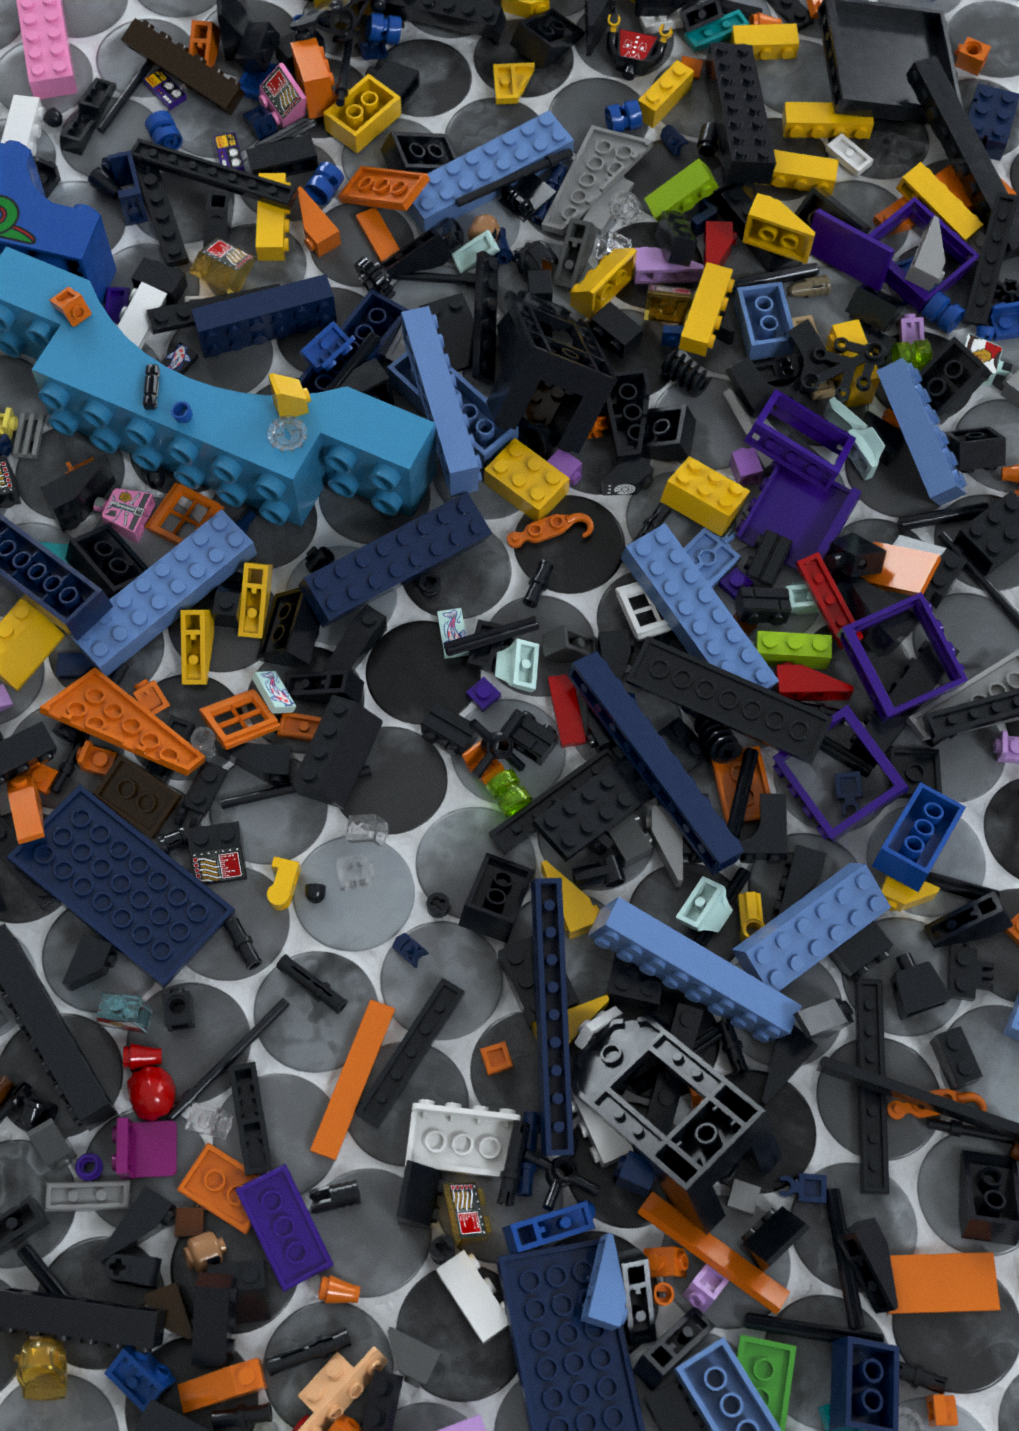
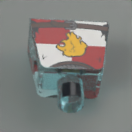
(121, 1012)

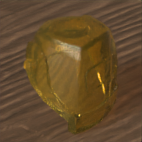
(42, 1369)

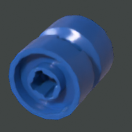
(383, 28)
(624, 116)
(163, 130)
(324, 183)
(943, 312)

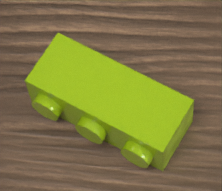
(682, 190)
(798, 648)

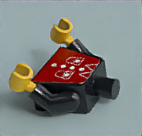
(635, 51)

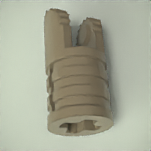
(805, 288)

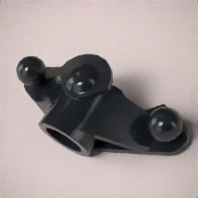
(324, 15)

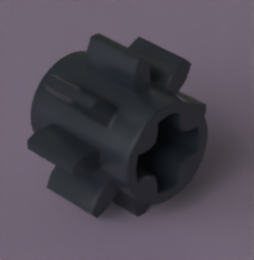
(1007, 292)
(318, 558)

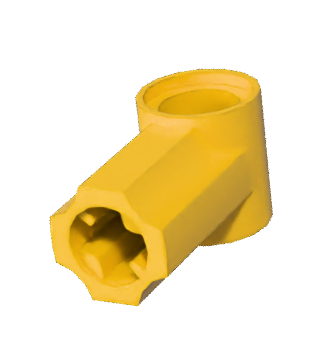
(749, 913)

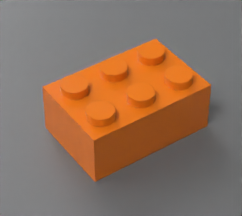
(313, 76)

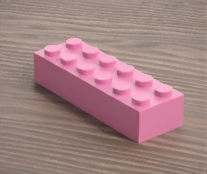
(46, 48)

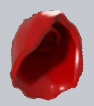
(151, 1092)

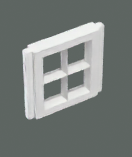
(640, 632)

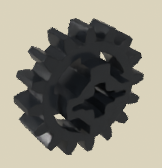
(374, 277)

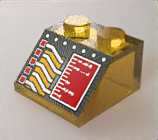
(222, 265)
(668, 303)
(466, 1213)

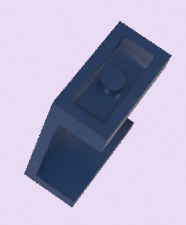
(131, 198)

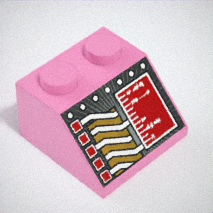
(282, 97)

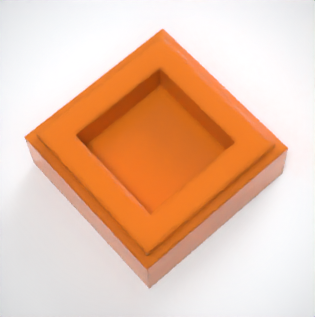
(496, 1058)

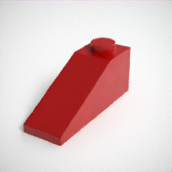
(718, 241)
(809, 685)

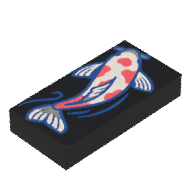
(180, 358)

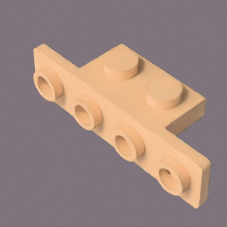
(337, 1388)

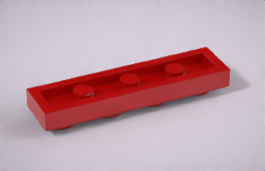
(825, 595)

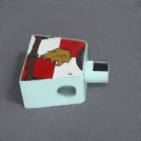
(989, 355)

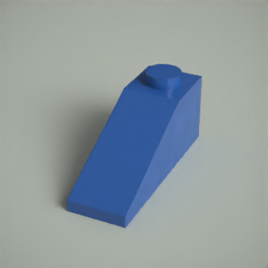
(548, 1227)

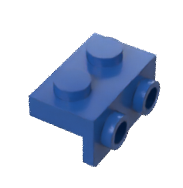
(325, 347)

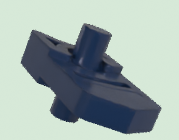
(673, 139)
(409, 949)

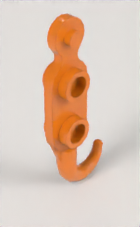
(548, 528)
(897, 1110)

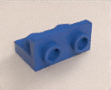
(1005, 320)
(139, 1376)

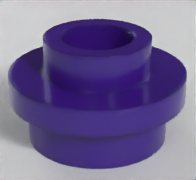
(83, 1161)

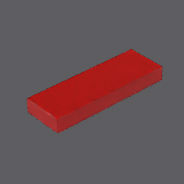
(566, 711)

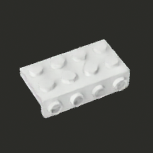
(460, 1138)

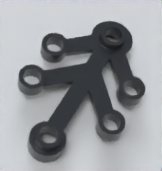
(845, 365)

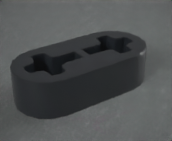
(452, 234)

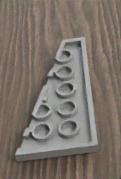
(595, 170)
(994, 680)

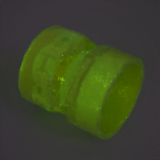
(918, 353)
(507, 790)

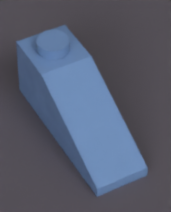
(606, 1291)

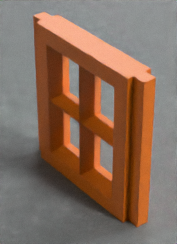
(167, 505)
(248, 733)

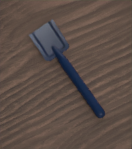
(369, 49)

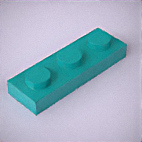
(715, 31)

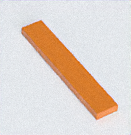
(352, 1080)
(714, 1253)

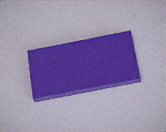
(850, 250)
(284, 1227)

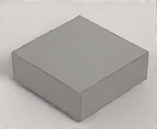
(743, 1197)

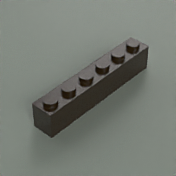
(183, 66)

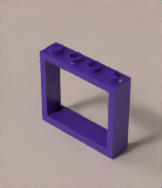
(952, 244)
(791, 453)
(934, 631)
(825, 829)

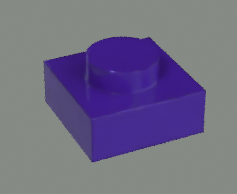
(733, 581)
(483, 694)

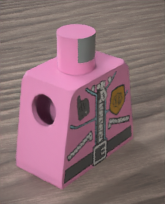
(126, 512)

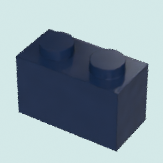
(634, 1174)

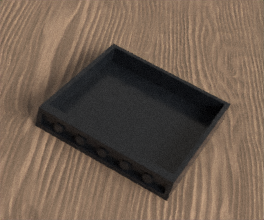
(871, 51)

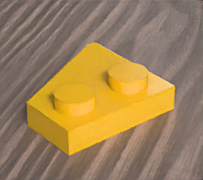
(511, 81)

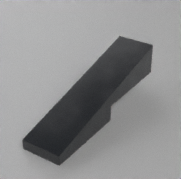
(90, 110)
(250, 1118)

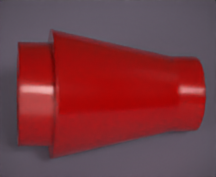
(140, 1056)

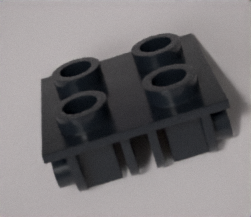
(526, 196)

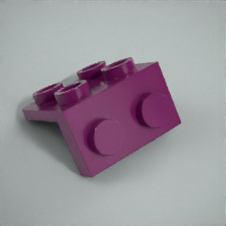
(144, 1149)

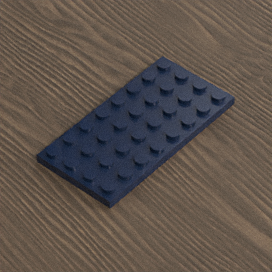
(122, 886)
(566, 1368)

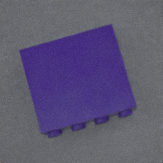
(798, 512)

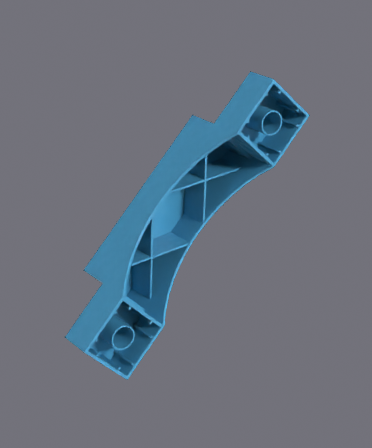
(96, 387)

